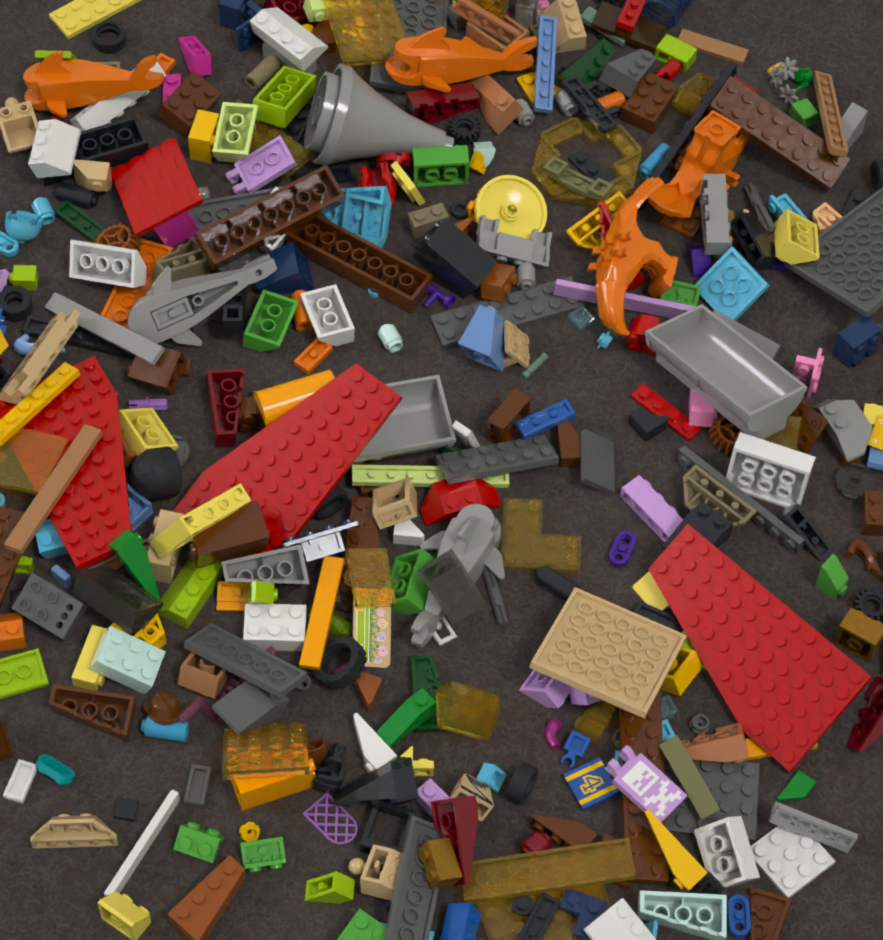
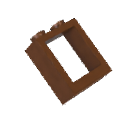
(502, 422)

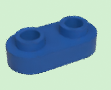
(738, 917)

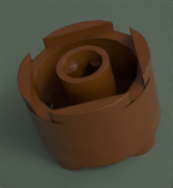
(250, 416)

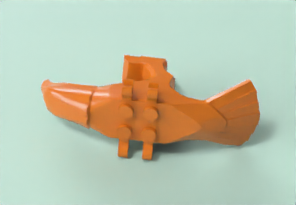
(712, 151)
(624, 255)

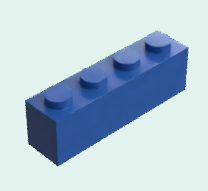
(461, 922)

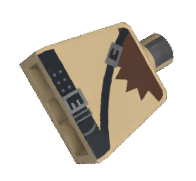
(470, 786)

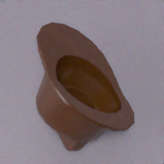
(163, 708)

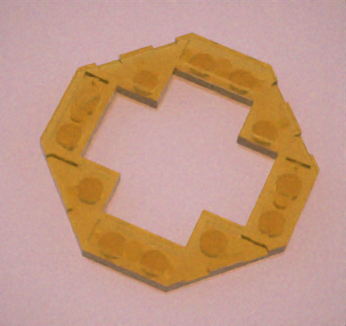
(625, 168)

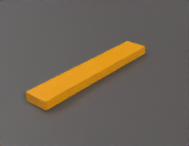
(321, 613)

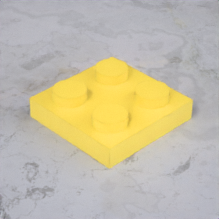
(406, 184)

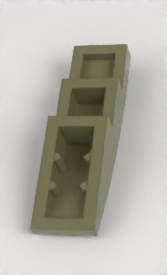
(689, 777)

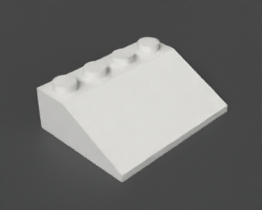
(769, 470)

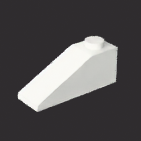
(373, 748)

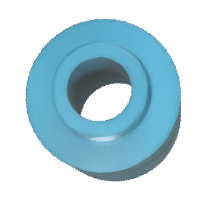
(43, 208)

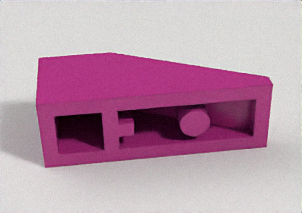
(195, 55)

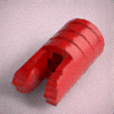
(669, 70)

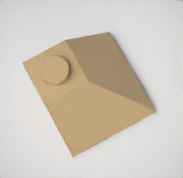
(93, 175)

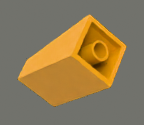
(263, 790)

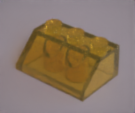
(467, 710)

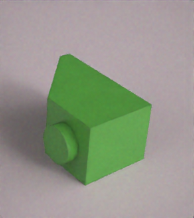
(832, 578)

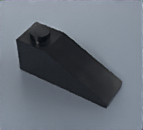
(799, 522)

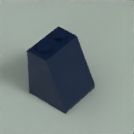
(291, 274)

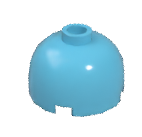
(22, 225)

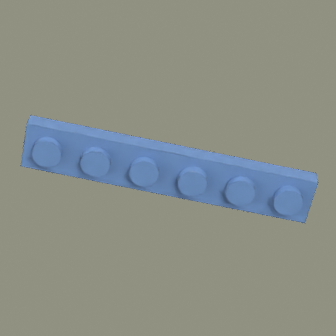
(545, 64)

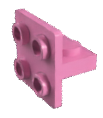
(809, 371)

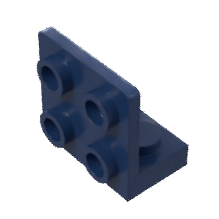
(244, 32)

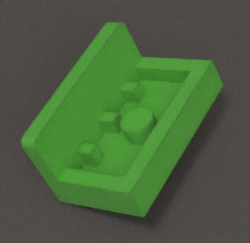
(682, 293)
(198, 841)
(263, 853)

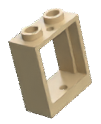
(386, 508)

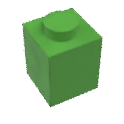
(804, 112)

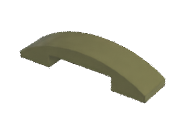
(576, 182)

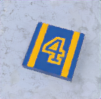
(590, 784)

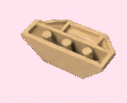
(73, 831)

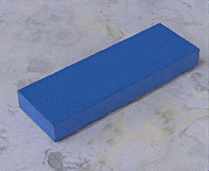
(545, 419)

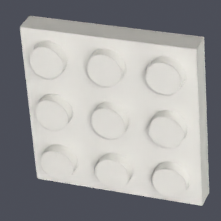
(790, 859)

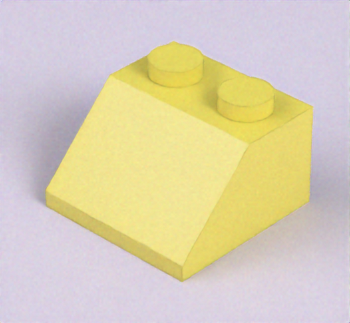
(124, 915)

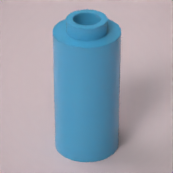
(647, 167)
(174, 732)

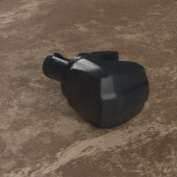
(332, 772)

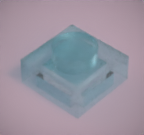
(581, 318)
(668, 708)

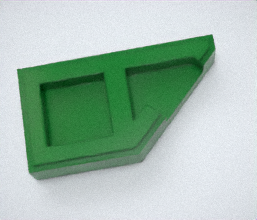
(797, 788)

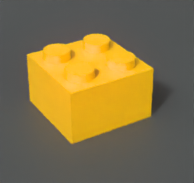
(202, 136)

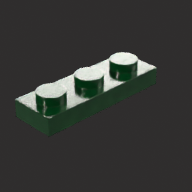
(79, 220)

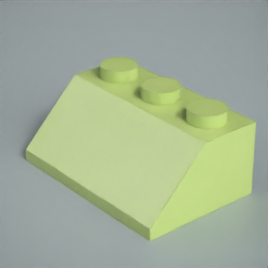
(234, 131)

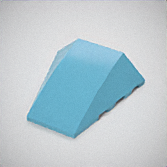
(364, 213)

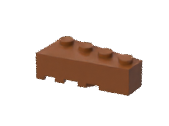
(206, 903)

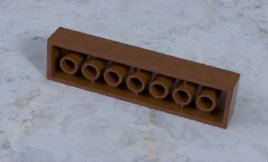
(778, 134)
(269, 217)
(362, 262)

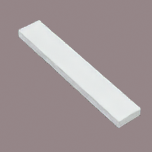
(143, 843)

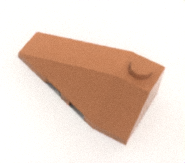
(495, 103)
(723, 746)

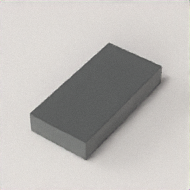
(197, 785)

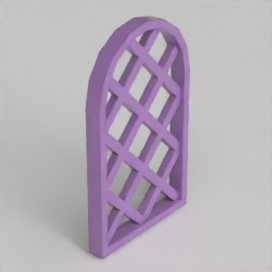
(336, 824)

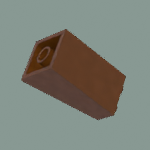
(231, 538)

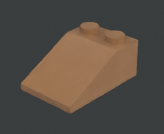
(202, 676)

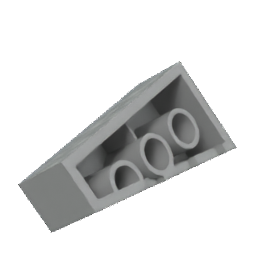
(715, 214)
(274, 566)

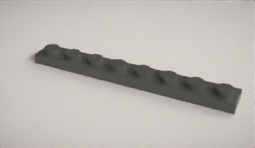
(762, 517)

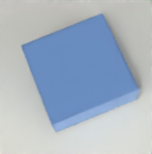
(61, 576)

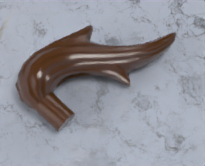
(861, 548)

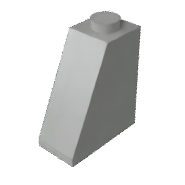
(853, 123)

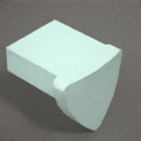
(486, 149)

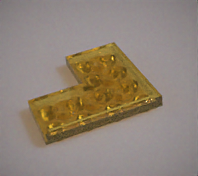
(525, 545)

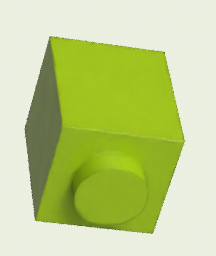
(24, 276)

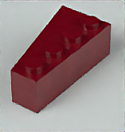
(436, 105)
(224, 402)

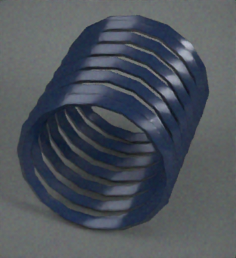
(676, 14)

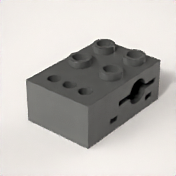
(50, 606)

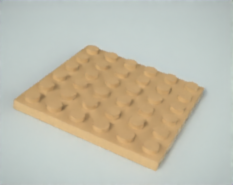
(608, 652)

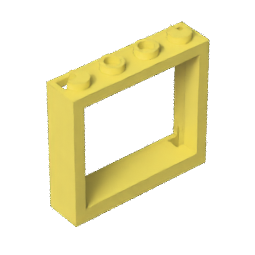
(198, 520)

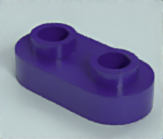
(622, 550)

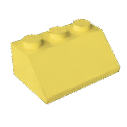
(795, 239)
(145, 430)

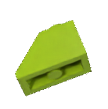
(261, 593)
(330, 888)

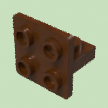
(811, 426)

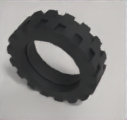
(352, 669)

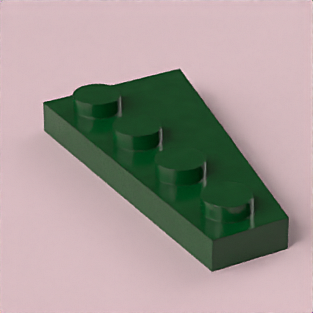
(591, 64)
(426, 677)

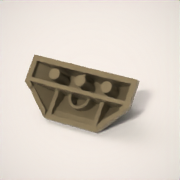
(701, 486)

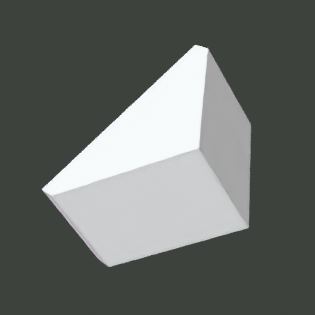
(407, 534)

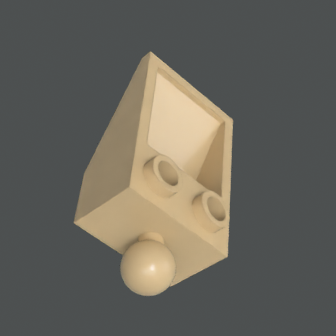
(18, 125)
(373, 881)

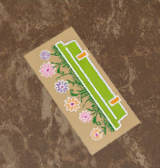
(373, 633)

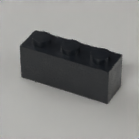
(753, 240)

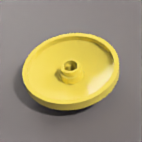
(513, 202)

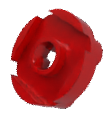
(404, 161)

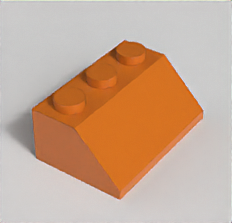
(12, 631)

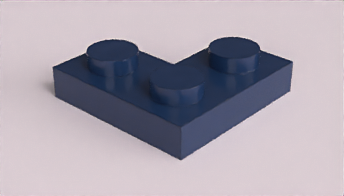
(583, 906)

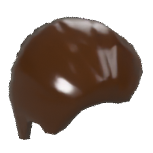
(317, 750)

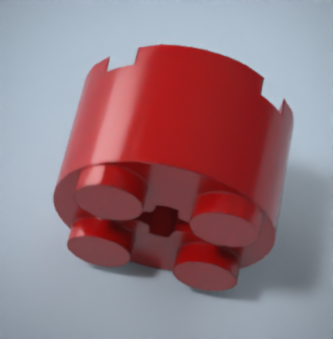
(637, 328)

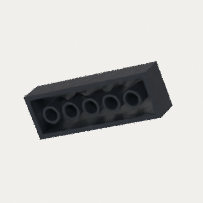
(108, 143)

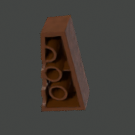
(366, 533)
(96, 709)

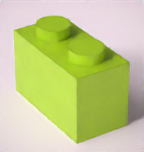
(672, 48)

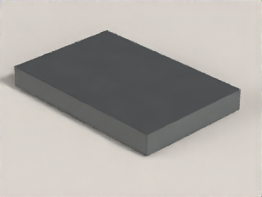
(597, 462)

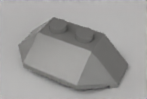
(846, 426)

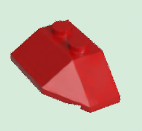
(447, 500)

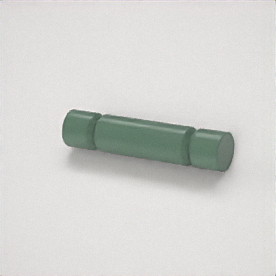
(539, 361)

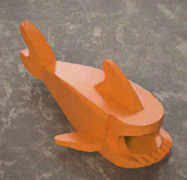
(439, 60)
(73, 83)

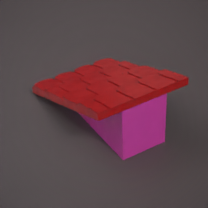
(159, 193)

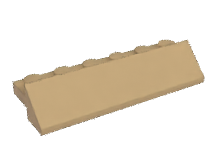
(40, 357)

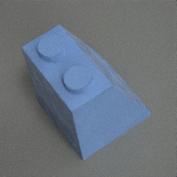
(485, 338)

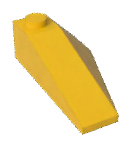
(680, 861)

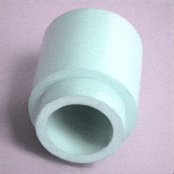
(390, 338)

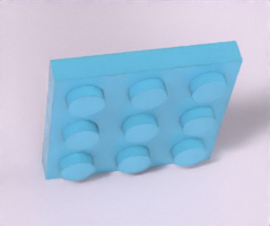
(732, 285)

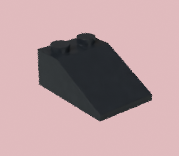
(706, 522)

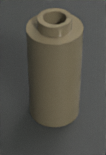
(262, 72)

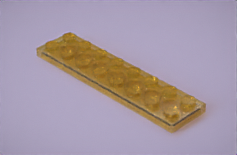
(550, 870)

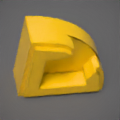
(477, 162)

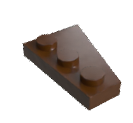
(767, 914)

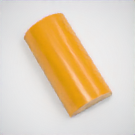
(279, 399)

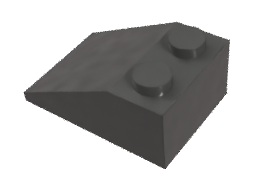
(249, 707)

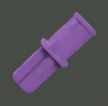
(156, 404)

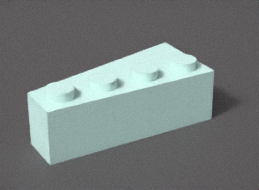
(687, 912)

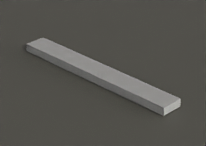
(107, 329)

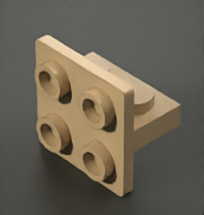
(515, 345)

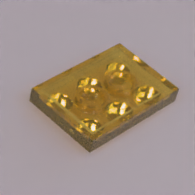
(371, 577)

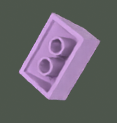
(545, 690)

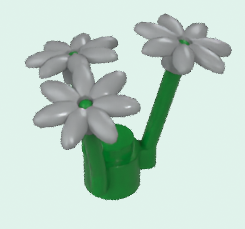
(801, 75)

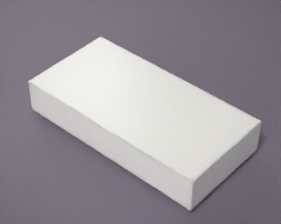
(20, 781)

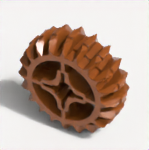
(119, 236)
(723, 434)

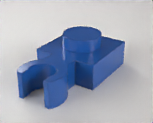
(575, 746)

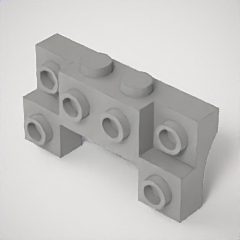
(513, 248)

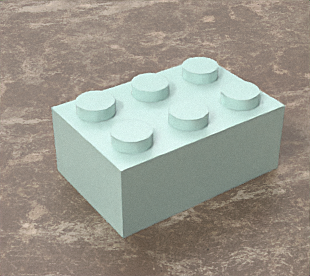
(127, 660)

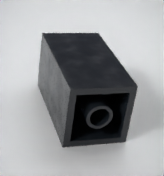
(453, 258)

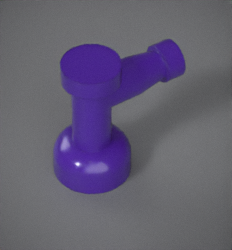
(435, 293)

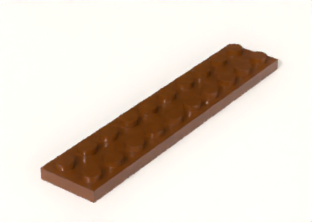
(643, 737)

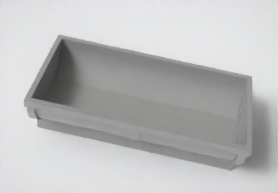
(727, 371)
(416, 424)

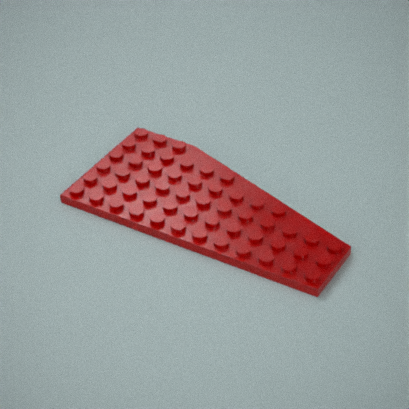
(300, 454)
(96, 500)
(761, 655)

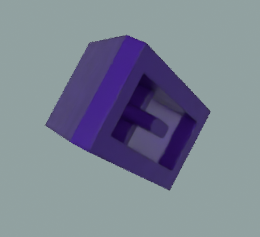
(698, 260)

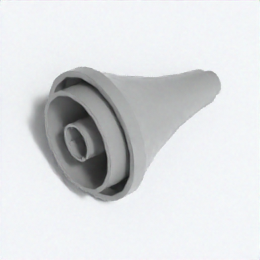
(357, 122)

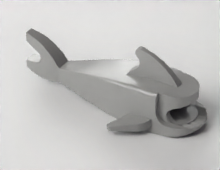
(179, 305)
(475, 541)

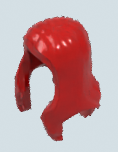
(379, 177)

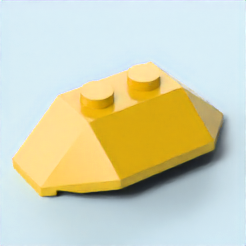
(588, 230)

